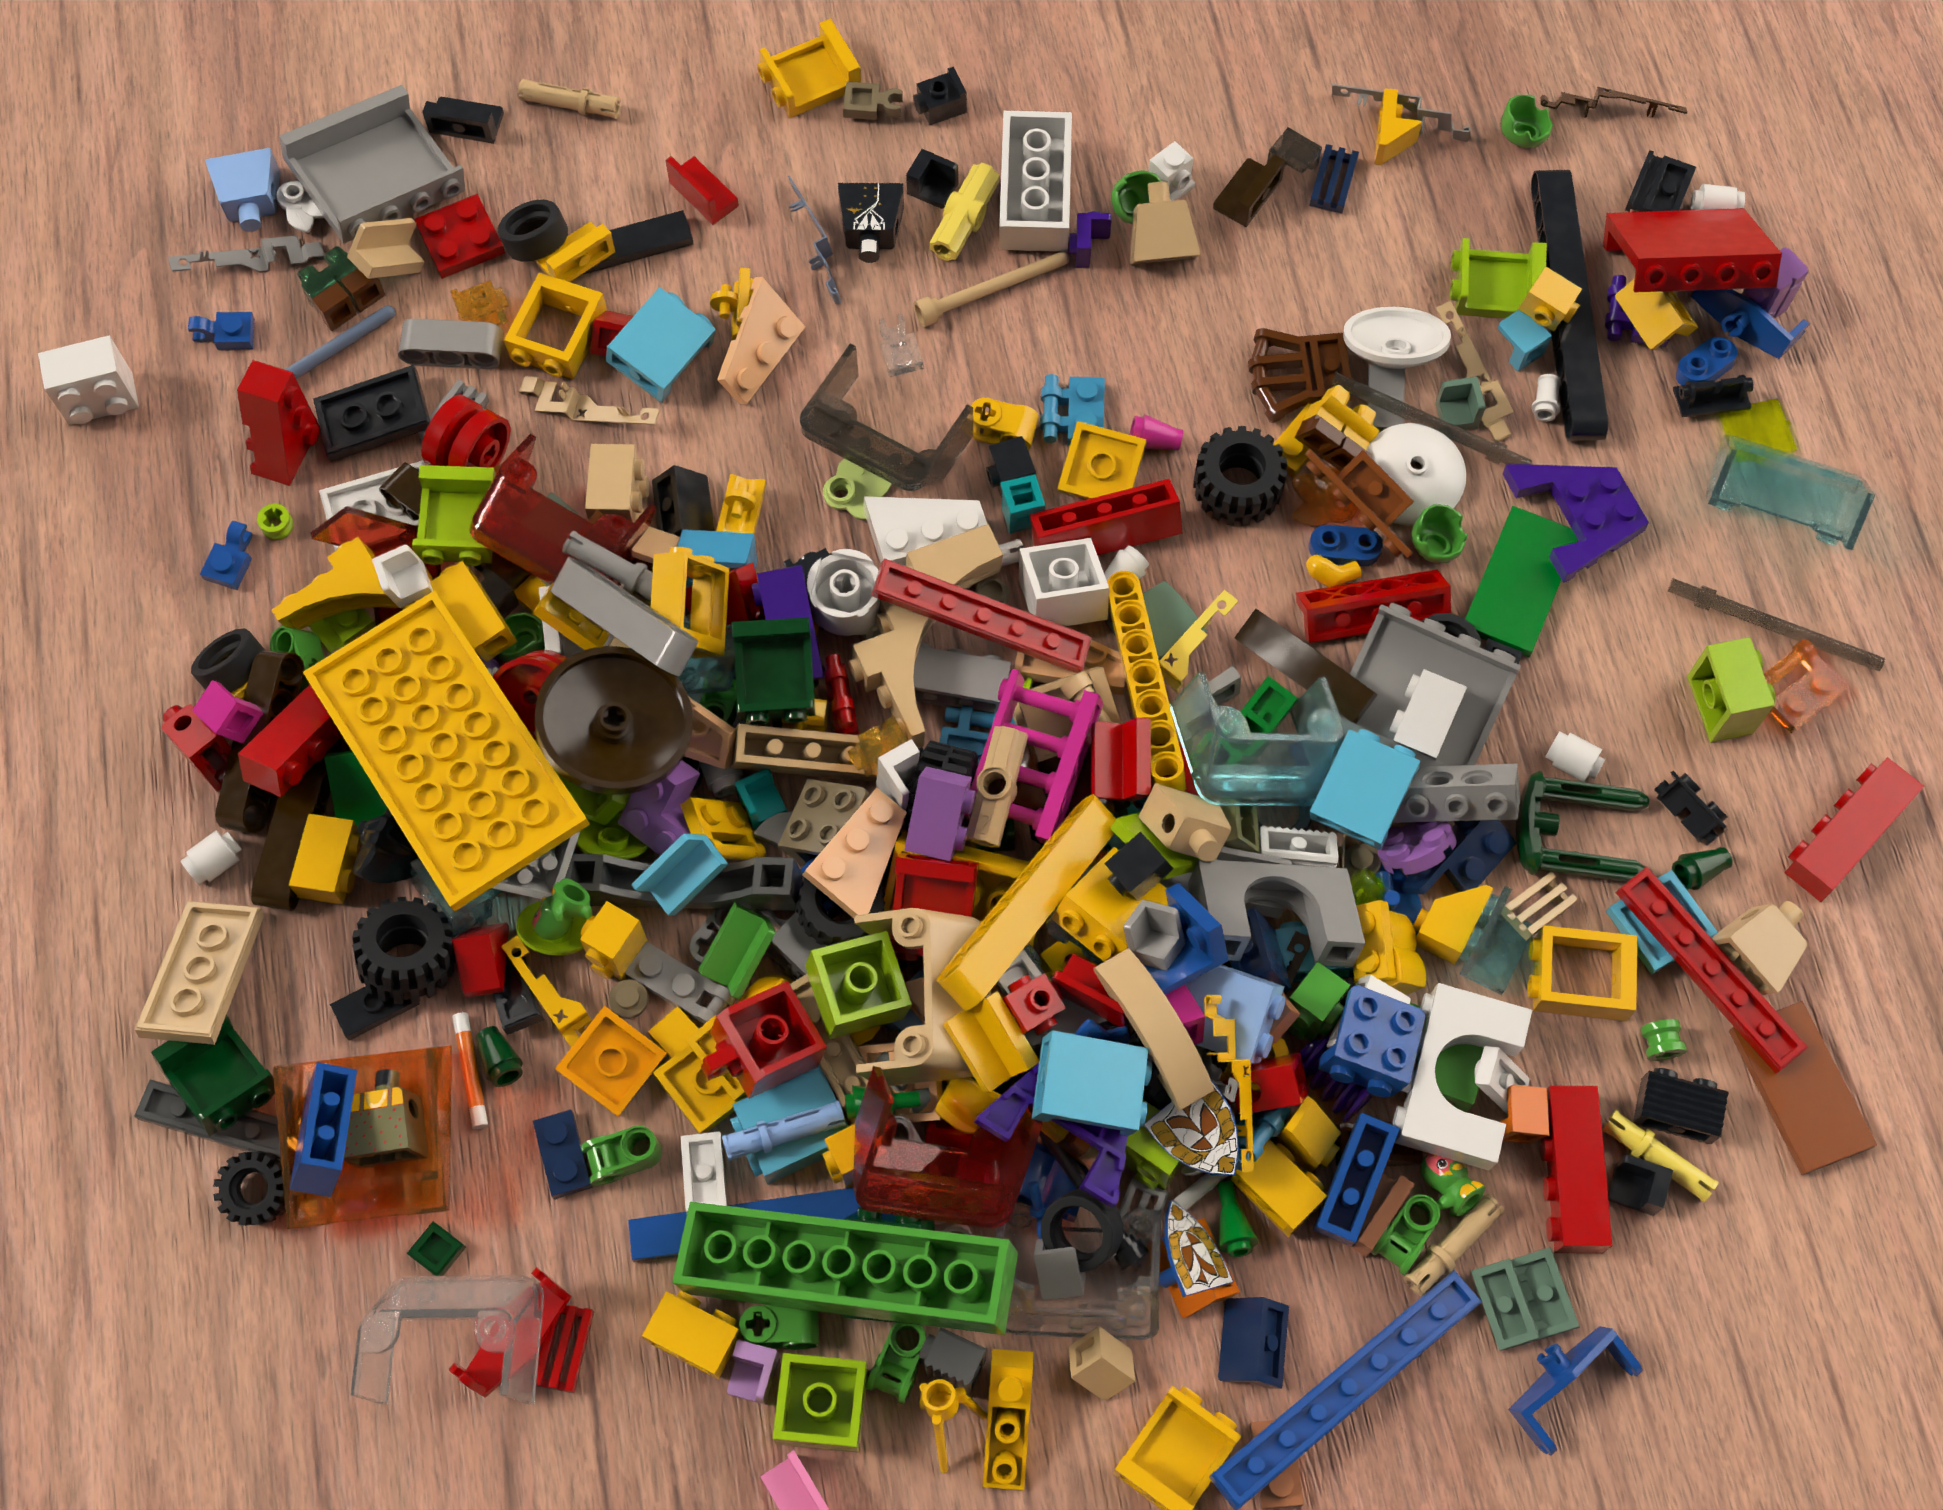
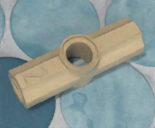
(1004, 763)

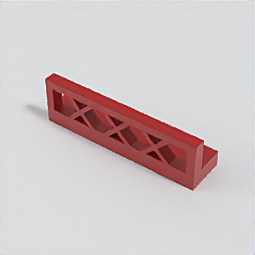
(1354, 606)

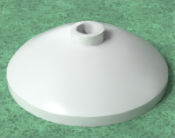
(1396, 337)
(1442, 470)

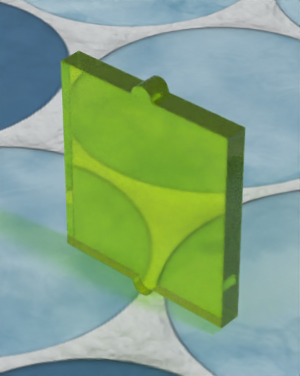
(1760, 424)

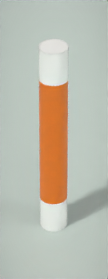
(470, 1070)

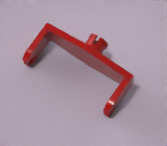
(486, 1368)

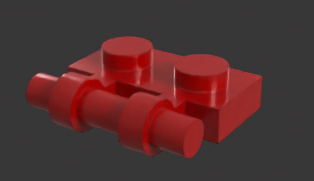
(840, 696)

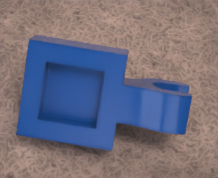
(228, 332)
(229, 563)

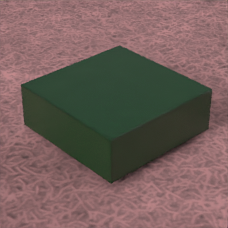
(436, 1250)

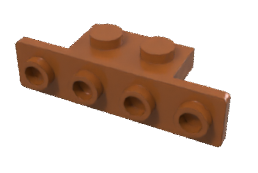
(1371, 492)

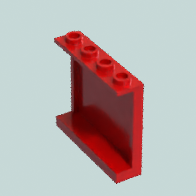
(1694, 249)

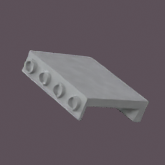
(370, 163)
(1406, 646)

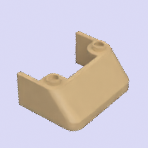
(924, 1050)

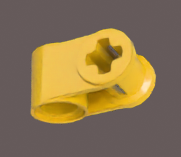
(1003, 421)

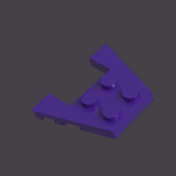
(1593, 503)
(1105, 1173)

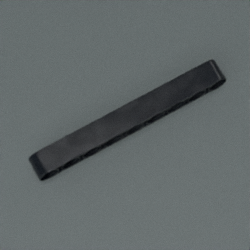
(1572, 342)

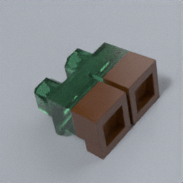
(339, 288)

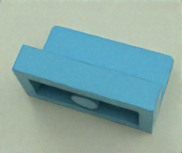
(681, 872)

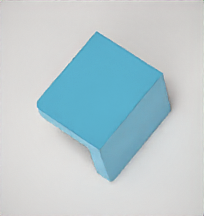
(1526, 336)

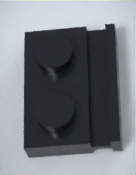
(1660, 184)

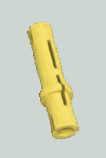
(1650, 1149)

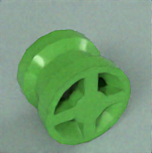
(1663, 1039)

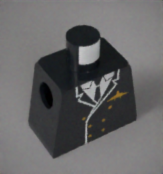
(871, 216)

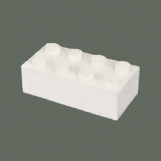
(1035, 181)

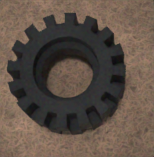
(230, 1188)

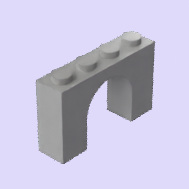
(1316, 894)

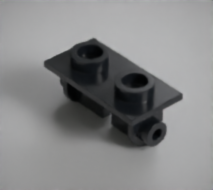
(1713, 396)
(1703, 817)

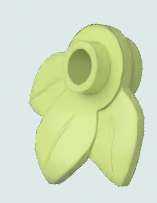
(857, 484)

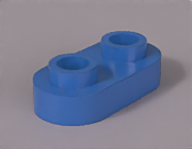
(1707, 361)
(1346, 544)

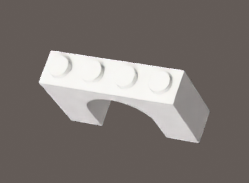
(1427, 1117)

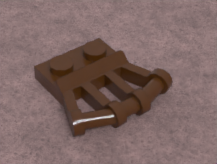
(1319, 361)

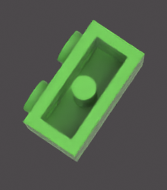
(1318, 1003)

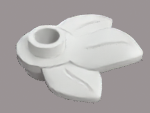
(299, 208)

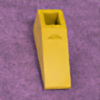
(1008, 1419)

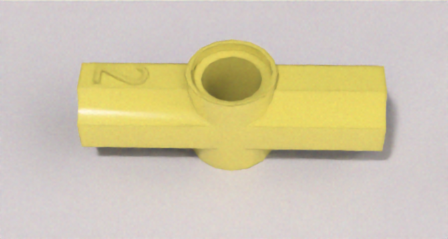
(964, 211)

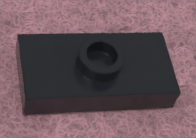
(517, 1004)
(364, 1011)

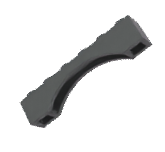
(753, 883)

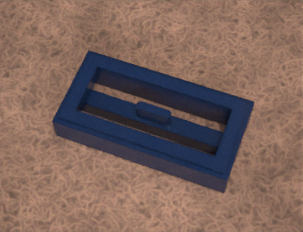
(1340, 156)

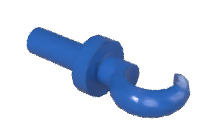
(1038, 1208)

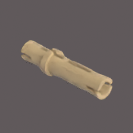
(583, 101)
(1442, 1257)

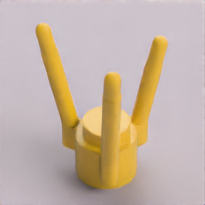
(942, 1404)

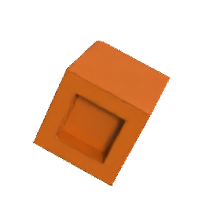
(1526, 1114)

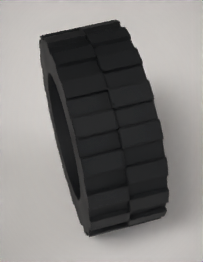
(822, 927)

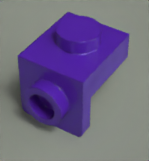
(1088, 226)

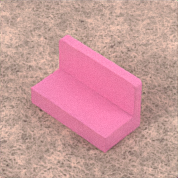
(792, 1486)

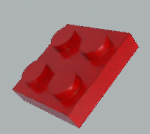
(459, 236)

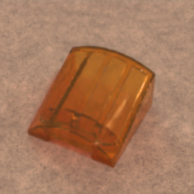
(380, 1190)

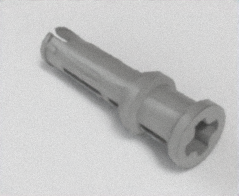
(634, 577)

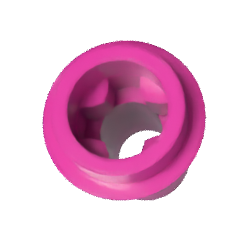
(1157, 434)

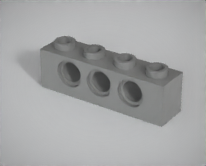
(1462, 794)

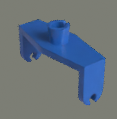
(1748, 321)
(1561, 1371)

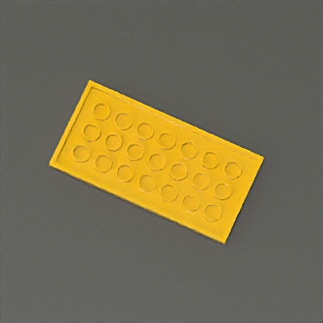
(445, 750)

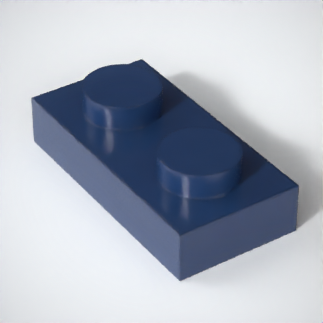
(562, 1154)

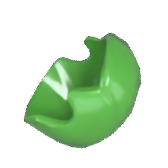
(1525, 123)
(1130, 192)
(1439, 534)
(529, 636)

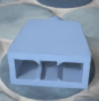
(246, 186)

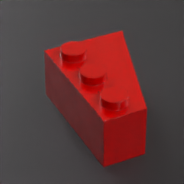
(278, 421)

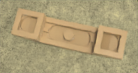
(1157, 1027)

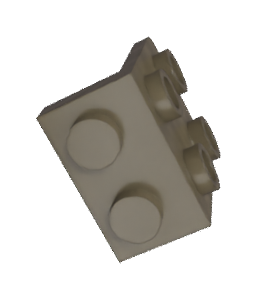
(819, 817)

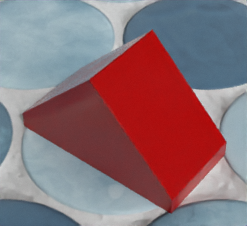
(482, 959)

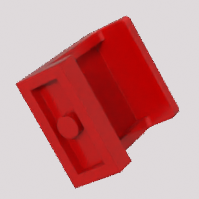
(933, 886)

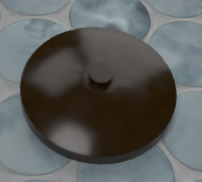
(613, 721)

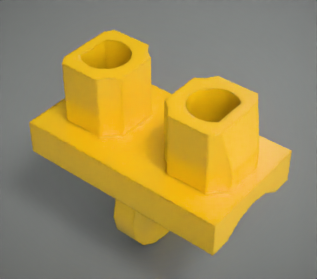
(728, 301)
(741, 505)

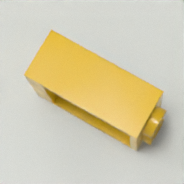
(565, 297)
(708, 597)
(1624, 974)

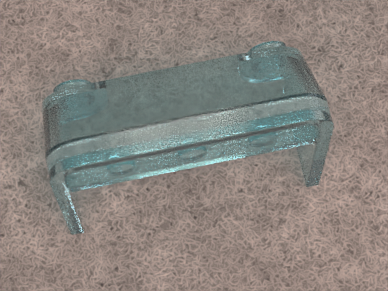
(1791, 488)
(1257, 768)

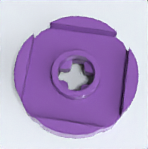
(1416, 846)

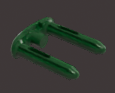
(1534, 823)

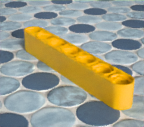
(1133, 637)
(1027, 903)

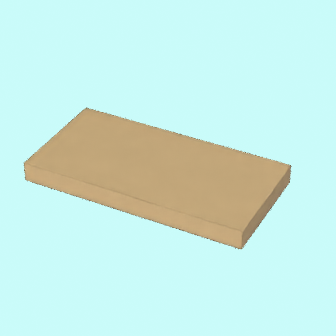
(200, 973)

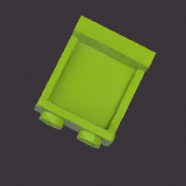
(1493, 281)
(446, 512)

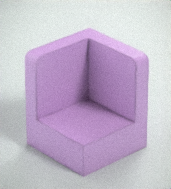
(752, 1372)

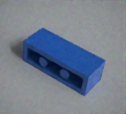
(323, 1130)
(1356, 1179)

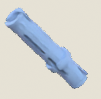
(783, 1130)

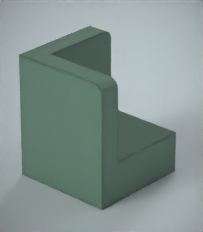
(1461, 402)

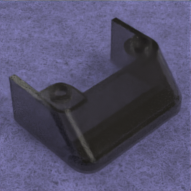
(835, 426)

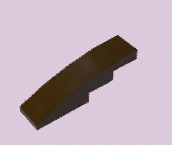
(1304, 664)

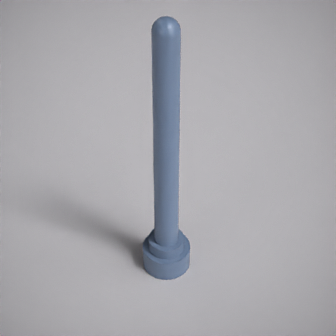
(342, 341)

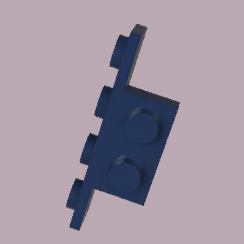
(1476, 853)

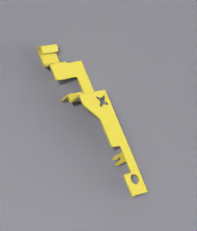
(1189, 642)

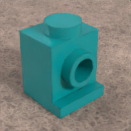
(1020, 499)

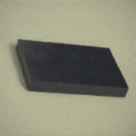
(372, 413)

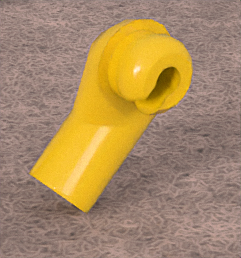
(1330, 573)

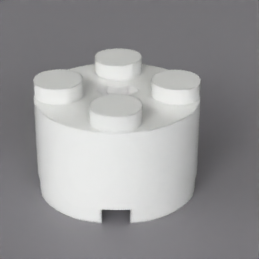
(833, 608)

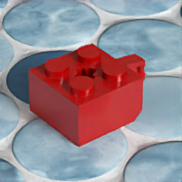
(764, 1041)

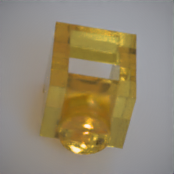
(481, 303)
(875, 744)

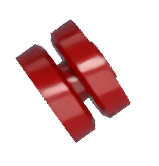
(465, 435)
(523, 679)

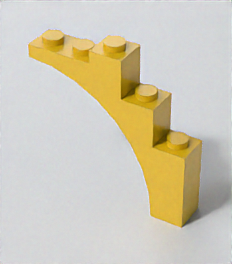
(355, 586)

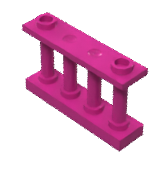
(1070, 749)

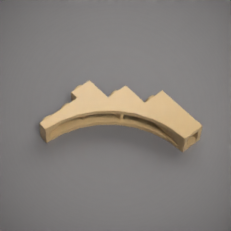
(890, 658)

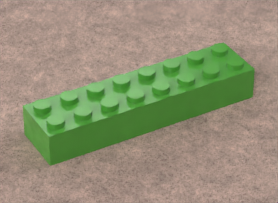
(847, 1267)

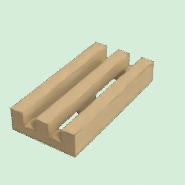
(1555, 892)

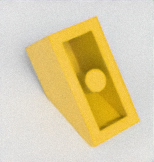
(1450, 922)
(1310, 1136)

